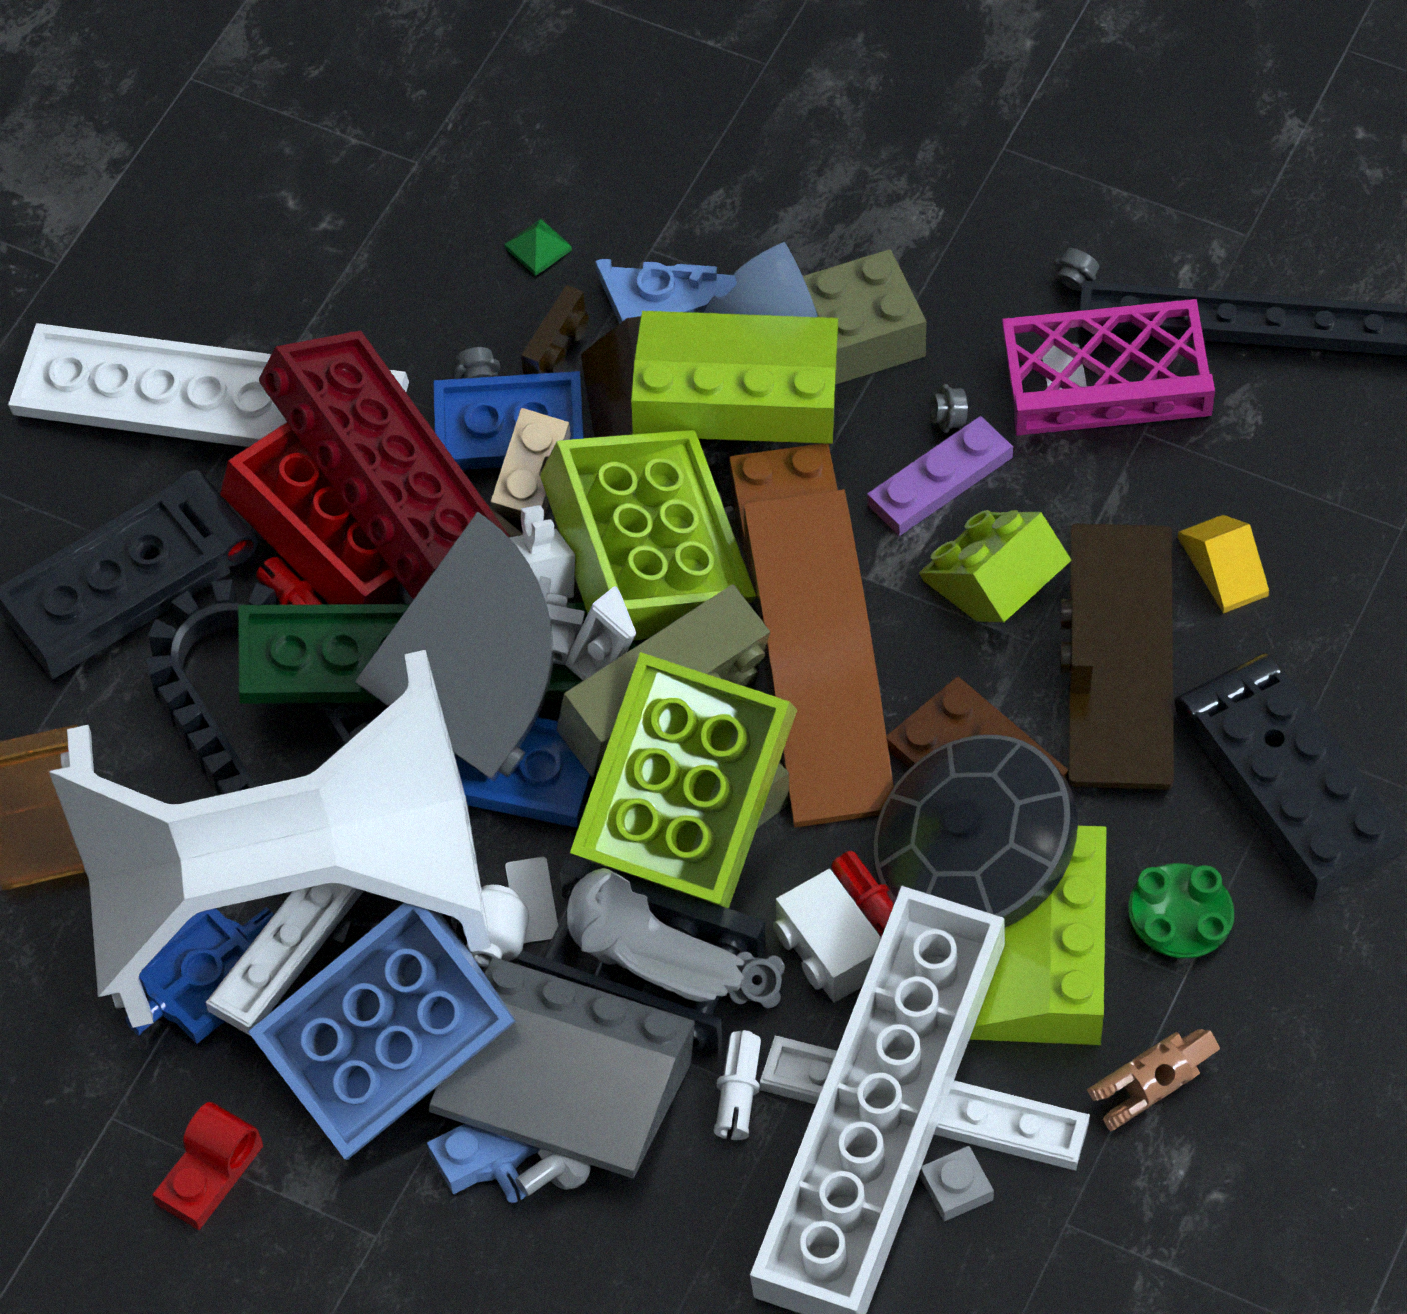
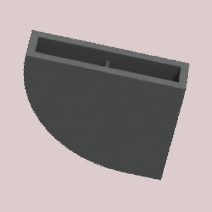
(484, 645)

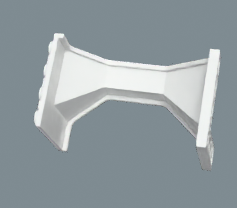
(371, 817)

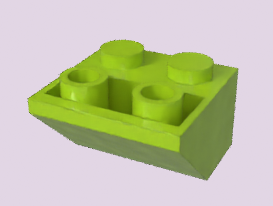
(996, 563)

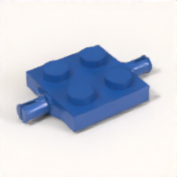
(193, 967)

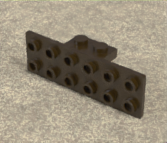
(1120, 656)

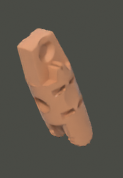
(1175, 1064)

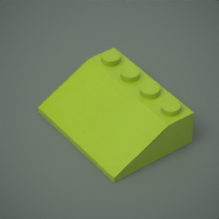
(736, 376)
(644, 521)
(684, 779)
(1054, 960)

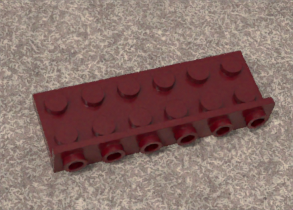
(375, 450)

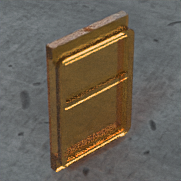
(33, 827)

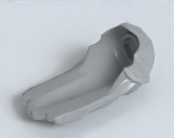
(621, 930)

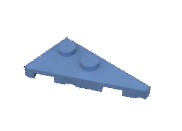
(661, 287)

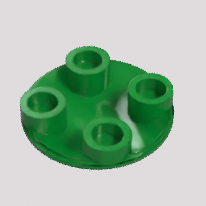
(1181, 909)

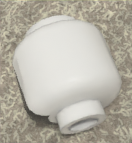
(506, 923)

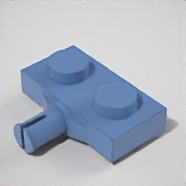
(477, 1155)

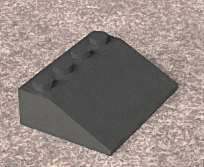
(572, 1072)

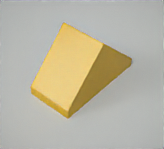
(1226, 561)

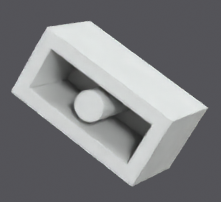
(827, 934)

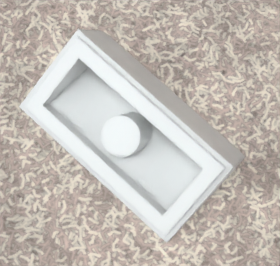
(603, 635)

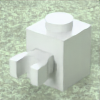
(546, 551)

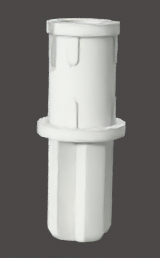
(738, 1085)

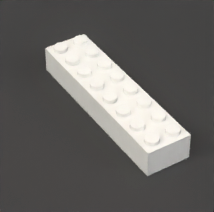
(879, 1107)

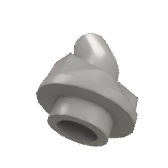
(558, 1169)

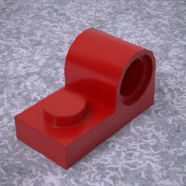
(215, 1157)

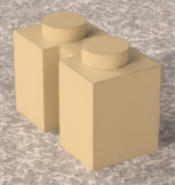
(526, 456)

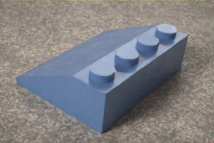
(382, 1026)

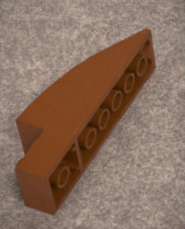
(820, 641)

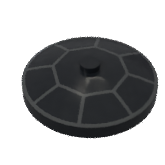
(979, 827)

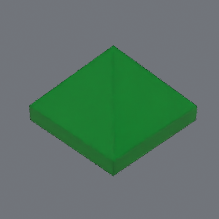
(538, 247)

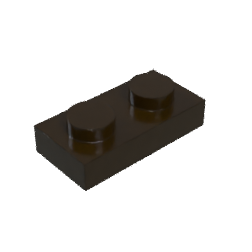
(556, 333)

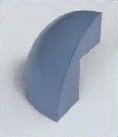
(767, 287)

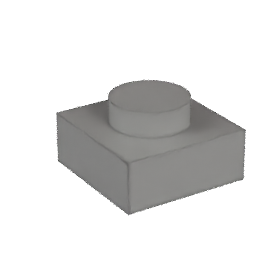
(956, 1183)

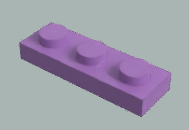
(939, 475)

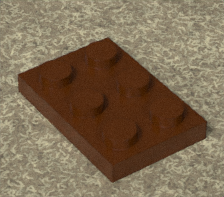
(949, 716)

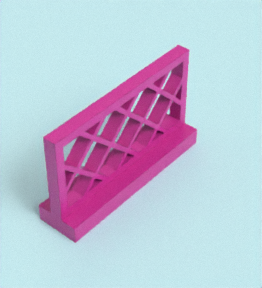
(1121, 400)

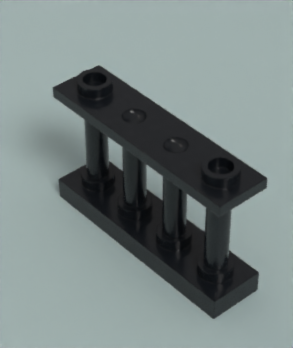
(680, 911)

